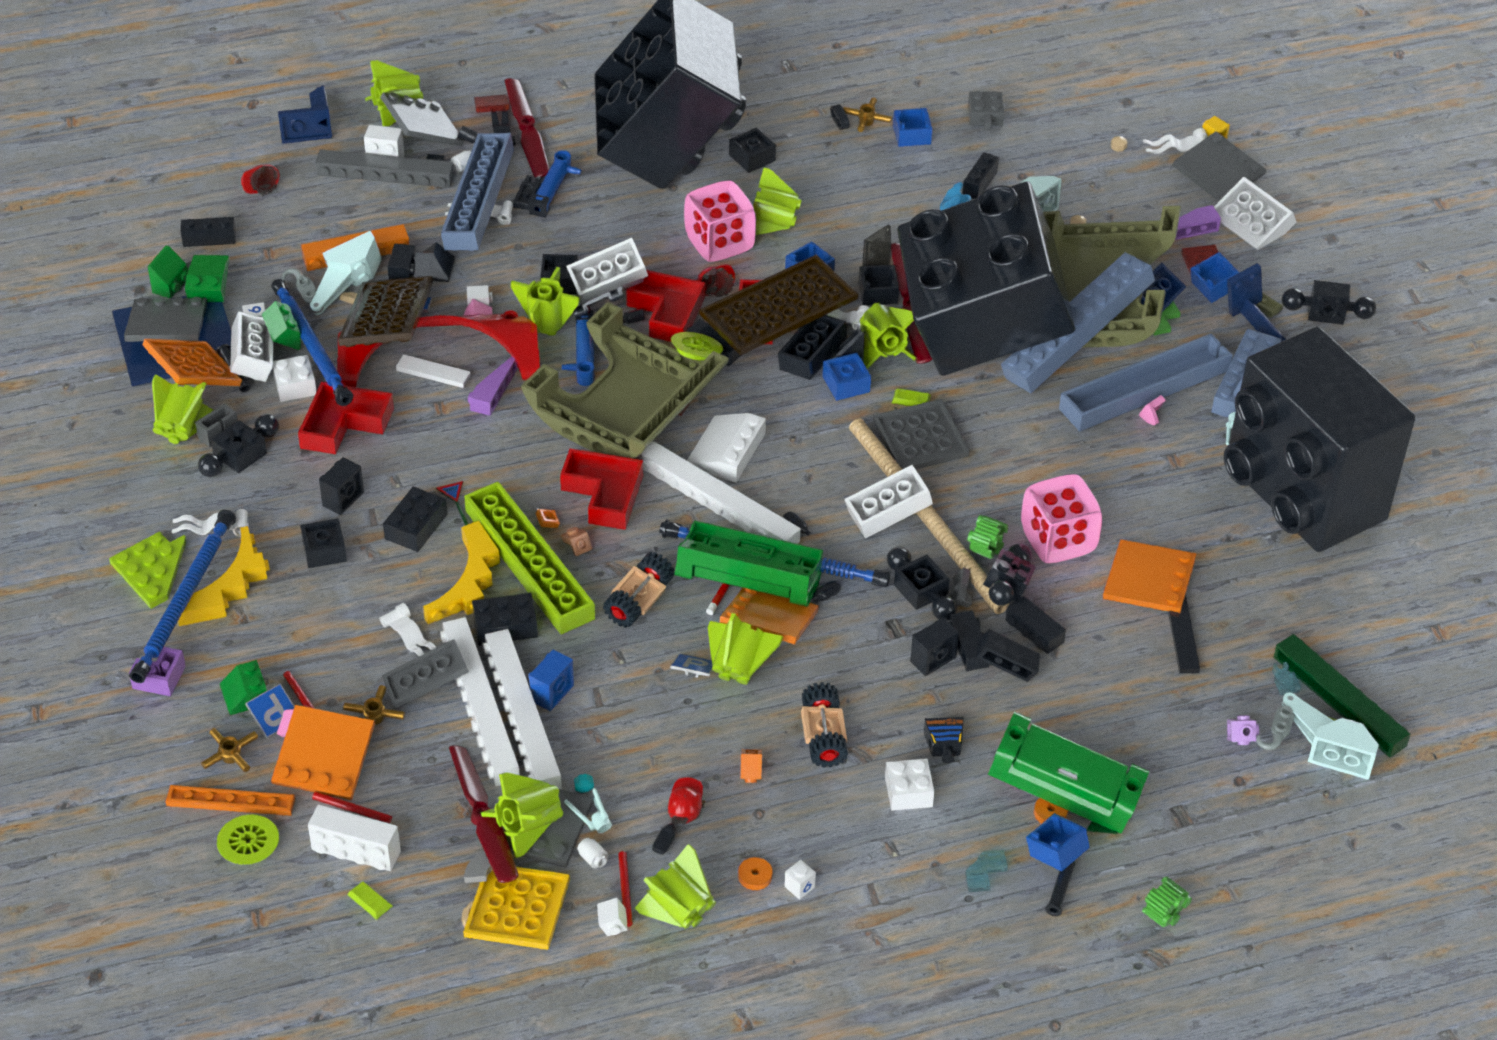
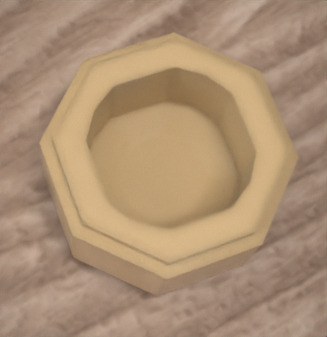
(1119, 143)
(1077, 219)

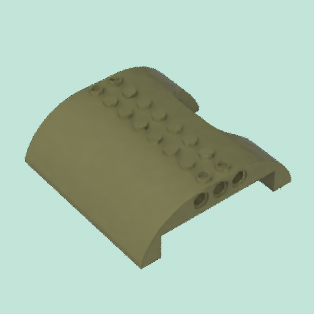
(1092, 247)
(631, 398)

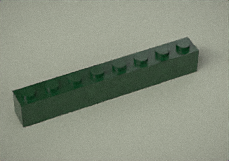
(1341, 694)

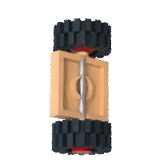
(639, 589)
(824, 725)

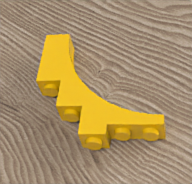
(475, 577)
(232, 585)

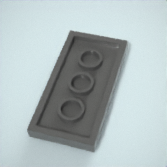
(425, 673)

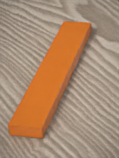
(230, 800)

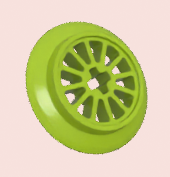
(695, 345)
(263, 840)

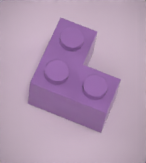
(163, 673)

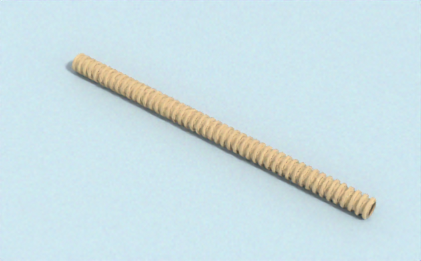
(928, 515)

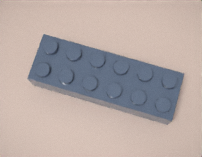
(1250, 344)

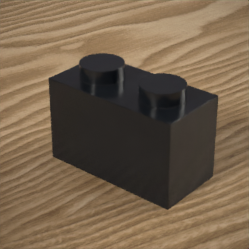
(401, 261)

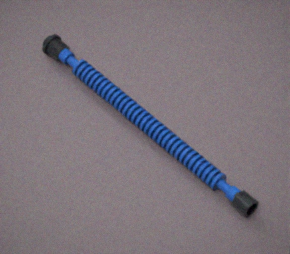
(342, 394)
(877, 577)
(177, 605)

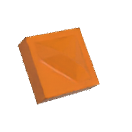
(547, 518)

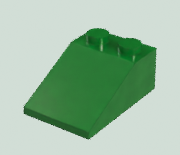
(207, 277)

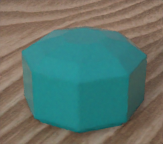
(583, 783)

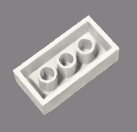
(607, 270)
(251, 347)
(888, 501)
(354, 838)

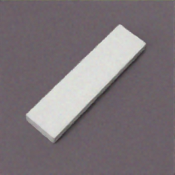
(433, 371)

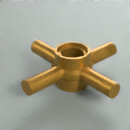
(867, 114)
(374, 709)
(229, 750)

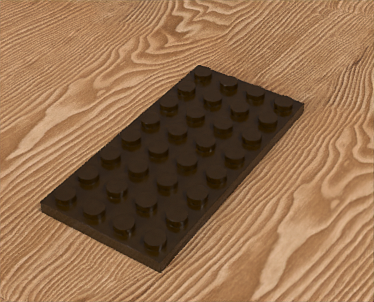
(778, 304)
(386, 311)

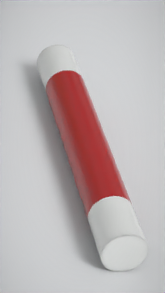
(717, 598)

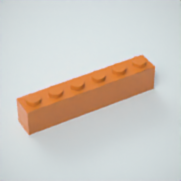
(384, 238)

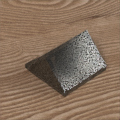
(877, 248)

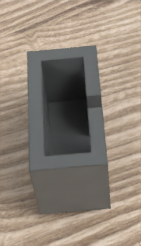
(215, 423)

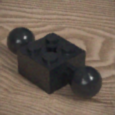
(1329, 302)
(238, 446)
(1009, 574)
(921, 582)

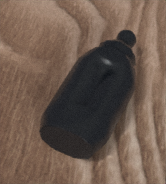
(796, 520)
(826, 591)
(664, 839)

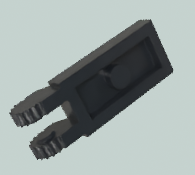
(525, 192)

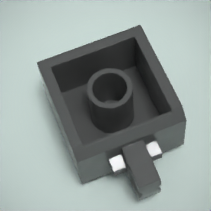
(985, 109)

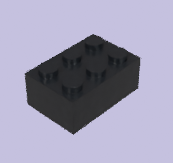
(415, 519)
(504, 613)

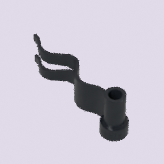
(504, 127)

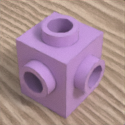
(1235, 730)

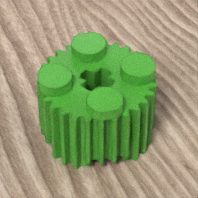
(987, 536)
(1166, 902)

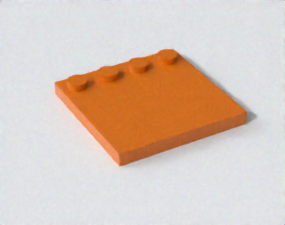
(191, 362)
(1149, 576)
(771, 614)
(323, 752)

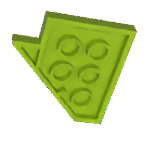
(151, 567)

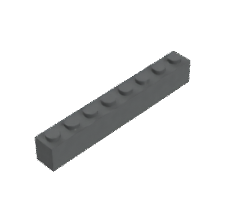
(384, 168)

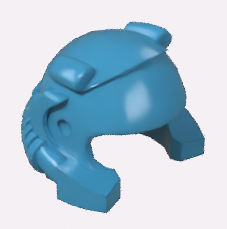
(954, 197)

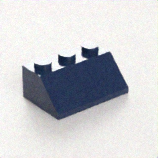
(1165, 281)

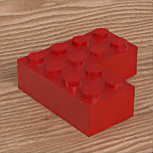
(671, 299)
(328, 422)
(610, 482)

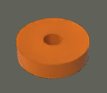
(1042, 812)
(751, 866)

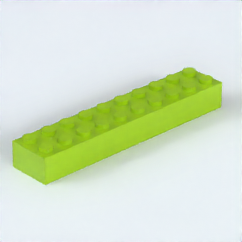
(530, 558)

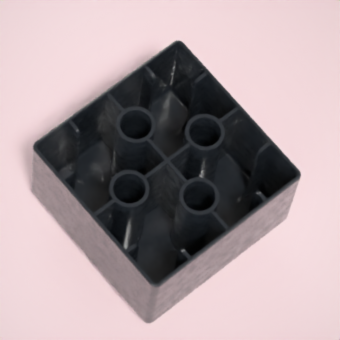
(668, 91)
(984, 278)
(1318, 439)

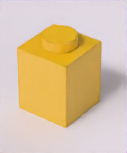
(1216, 124)

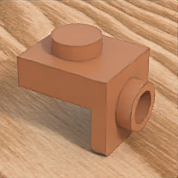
(578, 540)

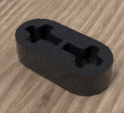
(839, 117)

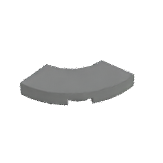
(478, 869)

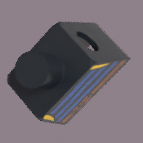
(944, 737)

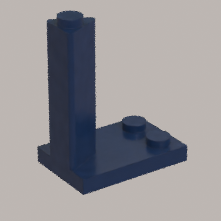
(307, 123)
(1244, 294)

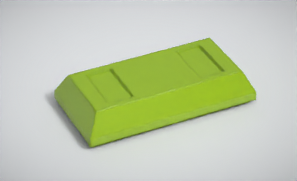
(909, 397)
(369, 900)

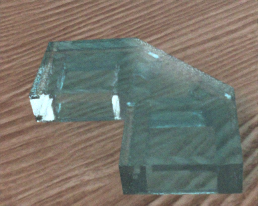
(987, 862)

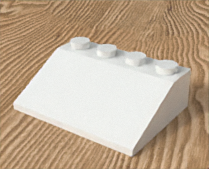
(1254, 214)
(728, 445)

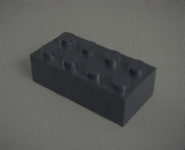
(811, 346)

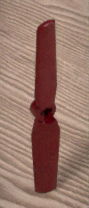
(530, 138)
(918, 346)
(487, 829)

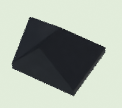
(434, 263)
(852, 344)

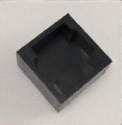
(752, 150)
(549, 264)
(878, 285)
(341, 486)
(323, 543)
(934, 646)

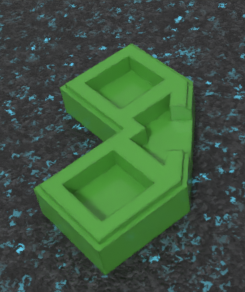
(1169, 313)

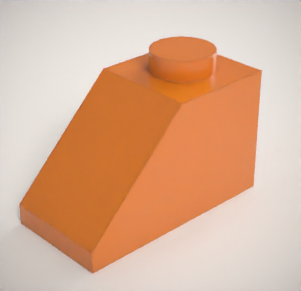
(751, 765)

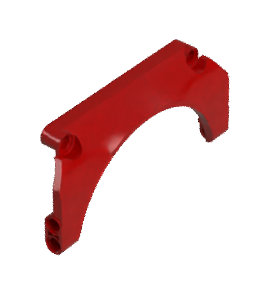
(513, 332)

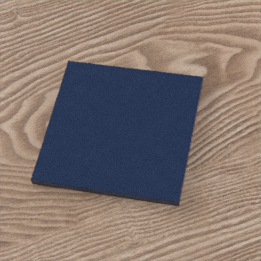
(143, 366)

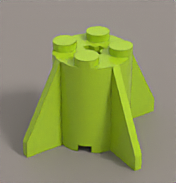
(394, 80)
(774, 204)
(546, 303)
(885, 332)
(177, 409)
(739, 649)
(525, 809)
(679, 893)

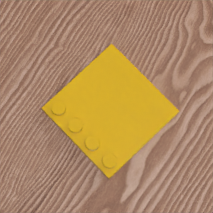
(518, 911)

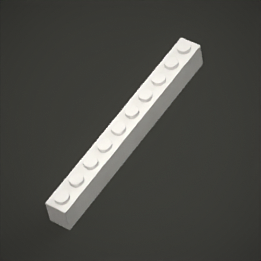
(716, 495)
(481, 703)
(521, 708)

